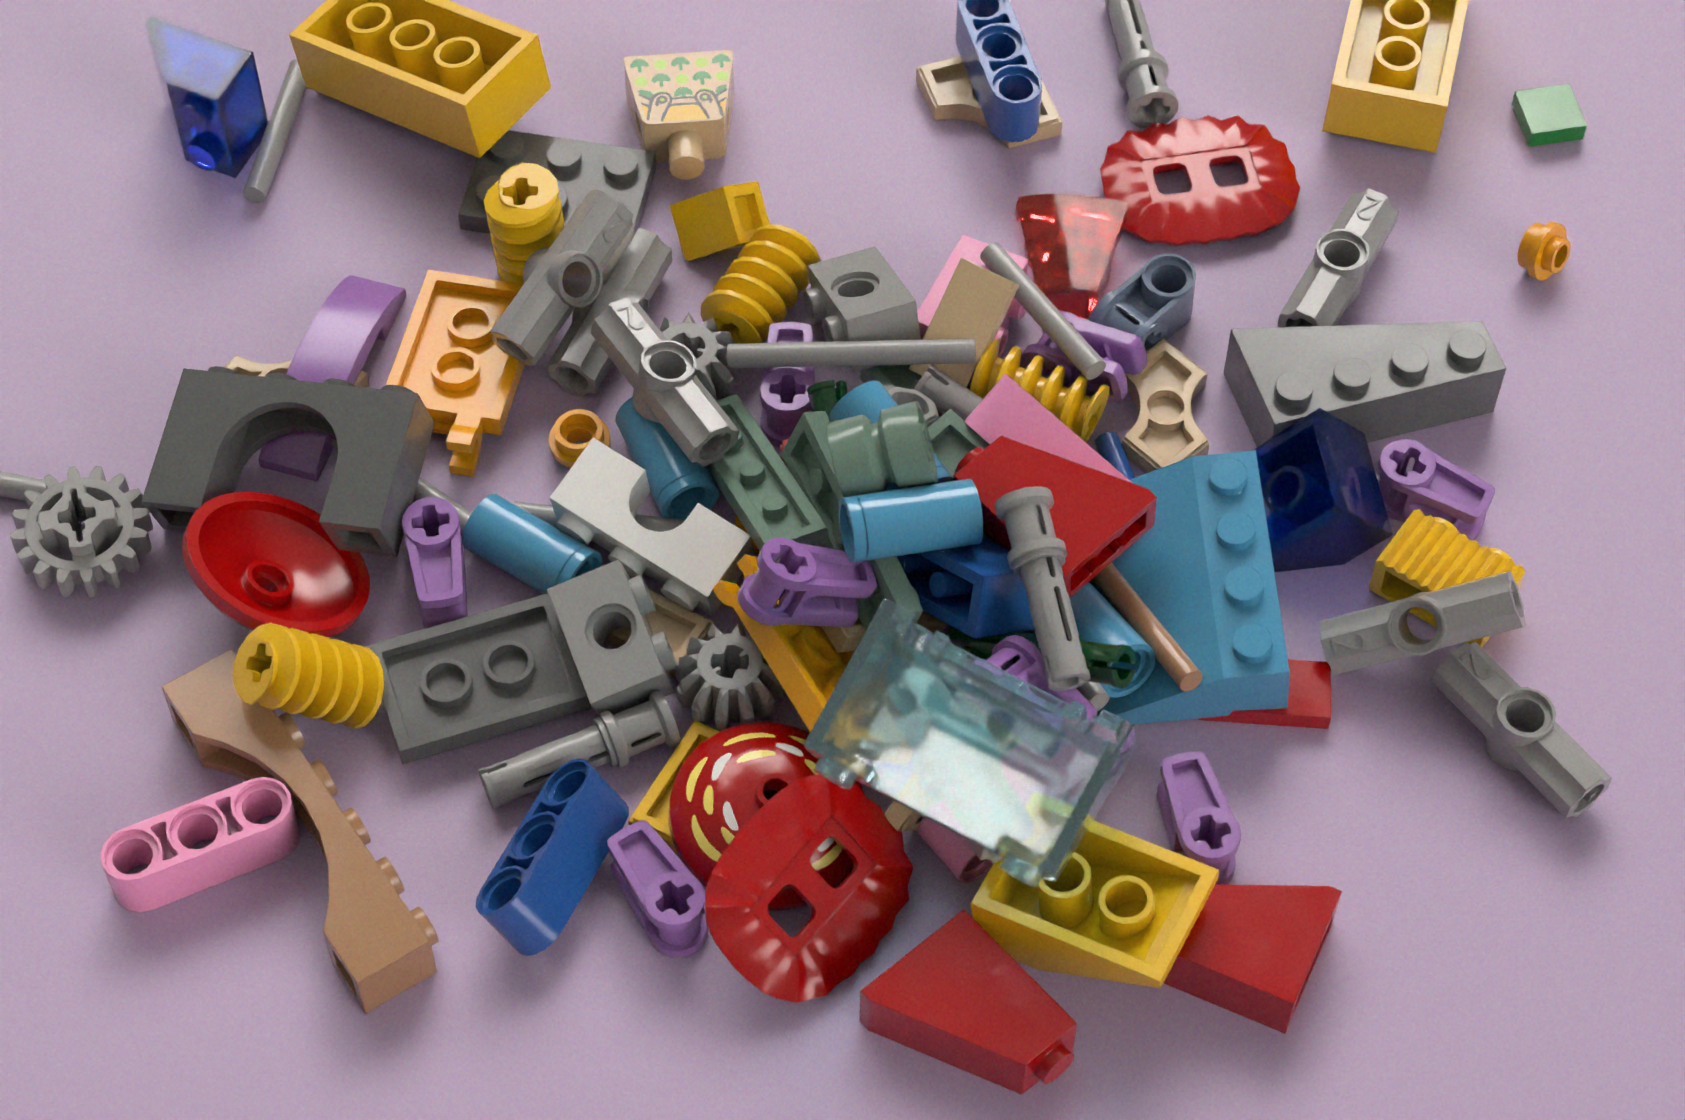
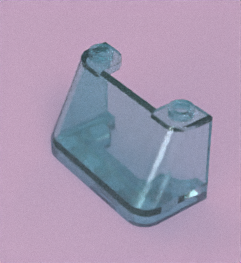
(969, 745)

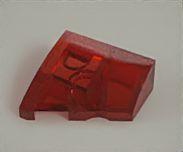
(1071, 246)

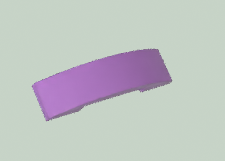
(337, 349)

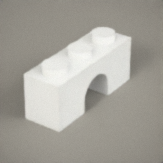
(600, 505)

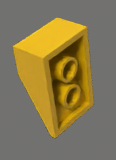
(1108, 916)

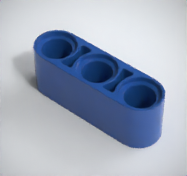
(999, 67)
(552, 857)

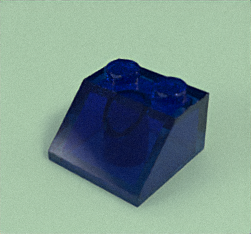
(210, 96)
(1320, 494)

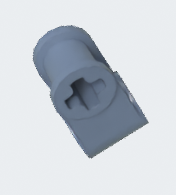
(1151, 301)

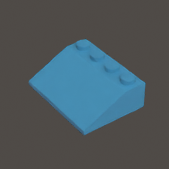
(1211, 587)

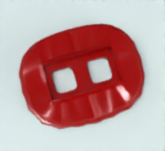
(1207, 210)
(777, 852)

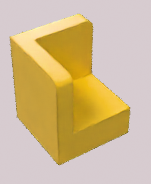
(719, 219)

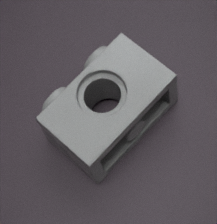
(860, 300)
(590, 610)

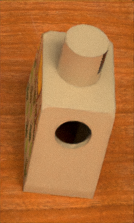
(682, 106)

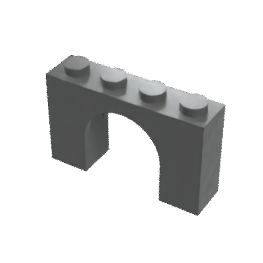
(229, 416)

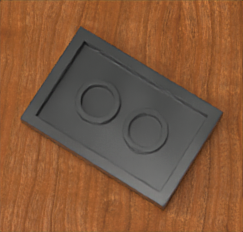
(576, 165)
(478, 678)

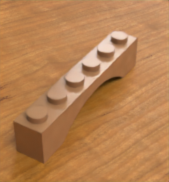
(367, 926)

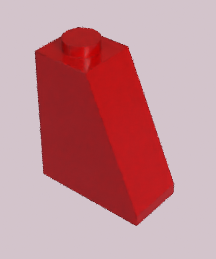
(1090, 512)
(1256, 949)
(971, 1009)

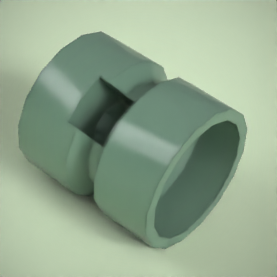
(882, 452)

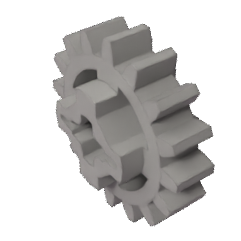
(112, 535)

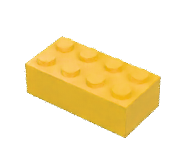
(424, 66)
(1396, 71)

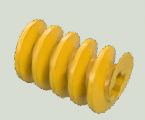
(522, 217)
(761, 283)
(1067, 404)
(309, 675)

